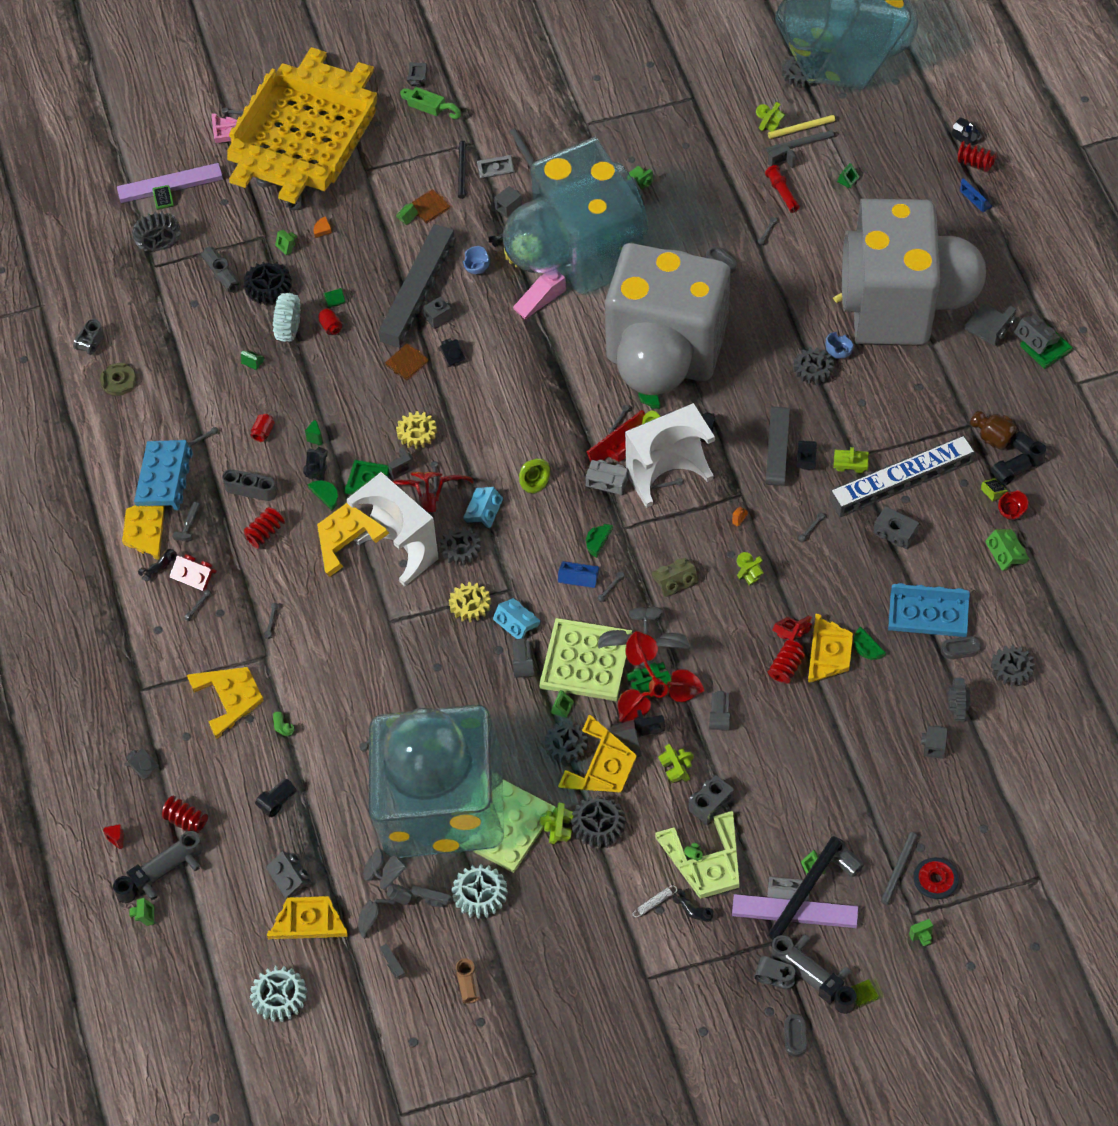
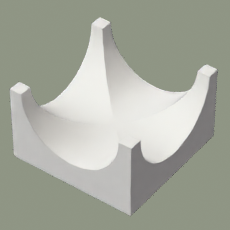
(667, 445)
(404, 519)

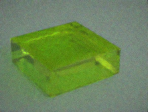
(865, 993)

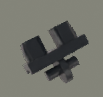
(316, 464)

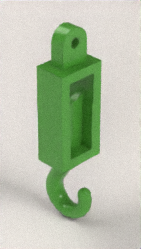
(431, 102)

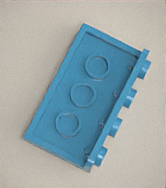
(163, 473)
(929, 610)

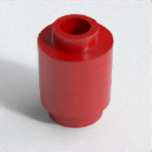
(330, 322)
(262, 427)

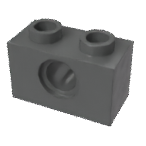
(892, 519)

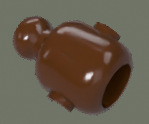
(995, 429)

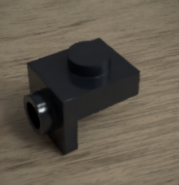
(451, 351)
(806, 455)
(651, 725)

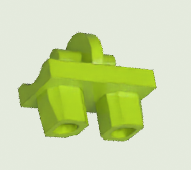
(771, 118)
(851, 460)
(749, 568)
(678, 772)
(554, 821)

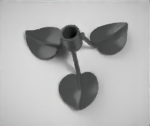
(620, 637)
(396, 893)

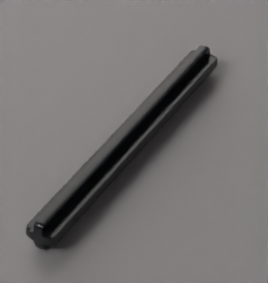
(805, 887)

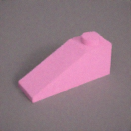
(541, 293)

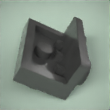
(1036, 333)
(288, 874)

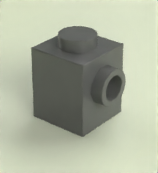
(508, 201)
(437, 312)
(934, 741)

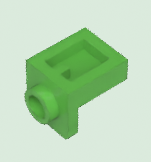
(642, 177)

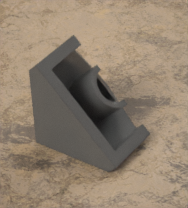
(627, 734)

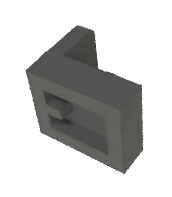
(401, 465)

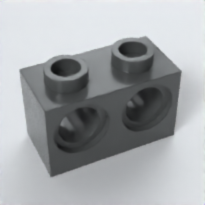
(714, 802)

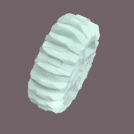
(286, 317)
(495, 894)
(287, 982)

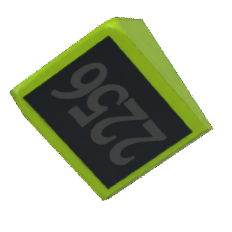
(993, 489)

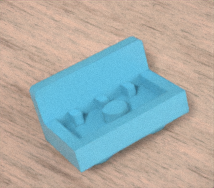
(483, 506)
(515, 618)

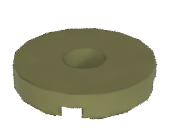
(118, 387)

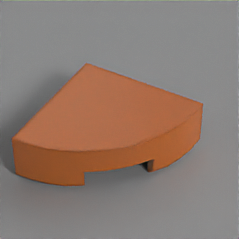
(322, 227)
(739, 515)

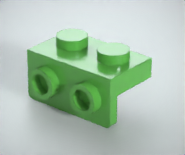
(1006, 548)

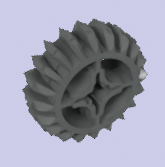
(156, 231)
(614, 820)

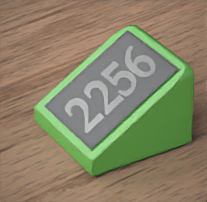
(162, 197)

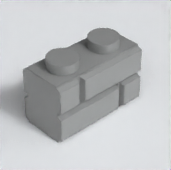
(607, 477)

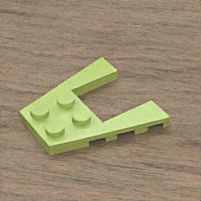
(715, 871)

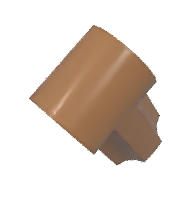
(467, 982)

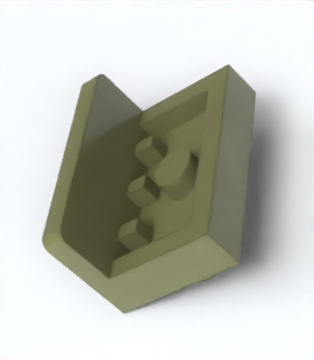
(675, 576)

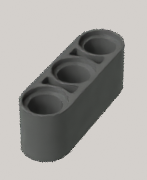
(257, 484)

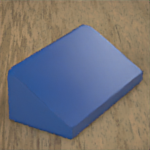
(974, 196)
(578, 574)

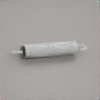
(650, 904)

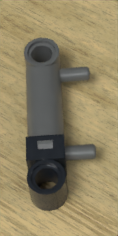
(142, 877)
(828, 985)

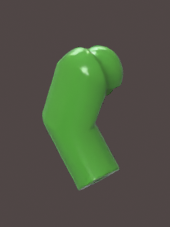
(281, 727)

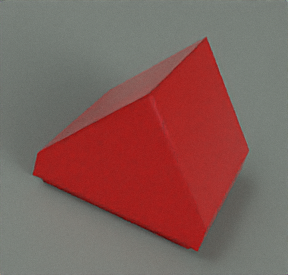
(114, 835)

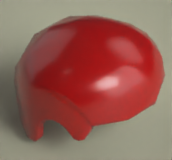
(1013, 505)

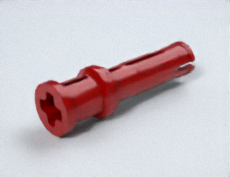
(779, 183)

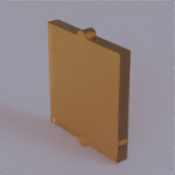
(430, 206)
(406, 361)

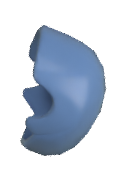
(476, 260)
(838, 346)

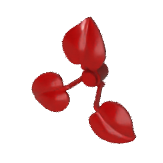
(428, 501)
(683, 683)

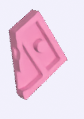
(222, 128)

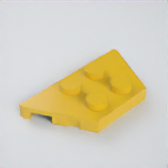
(144, 529)
(829, 650)
(307, 919)

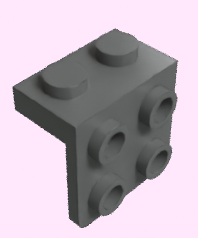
(990, 323)

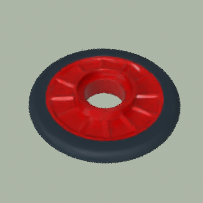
(932, 889)

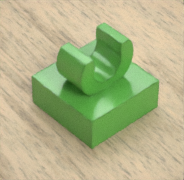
(285, 241)
(143, 912)
(922, 931)

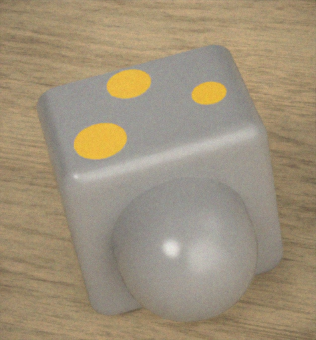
(904, 271)
(665, 317)

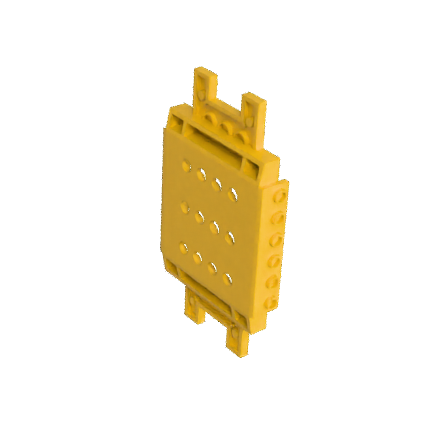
(308, 85)

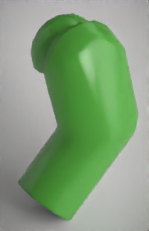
(693, 852)

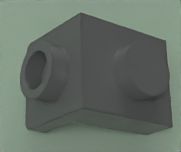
(417, 74)
(782, 155)
(140, 762)

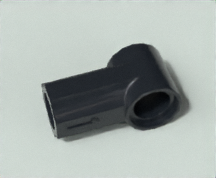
(1034, 450)
(1006, 471)
(272, 801)

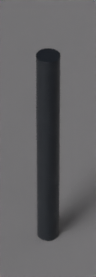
(461, 172)

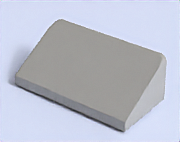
(495, 166)
(783, 888)

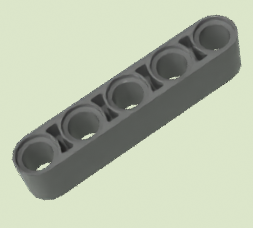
(777, 446)

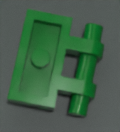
(641, 683)

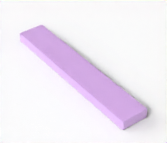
(175, 180)
(808, 913)

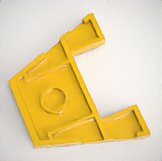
(341, 529)
(236, 691)
(609, 765)

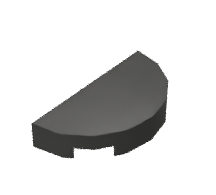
(431, 897)
(393, 964)

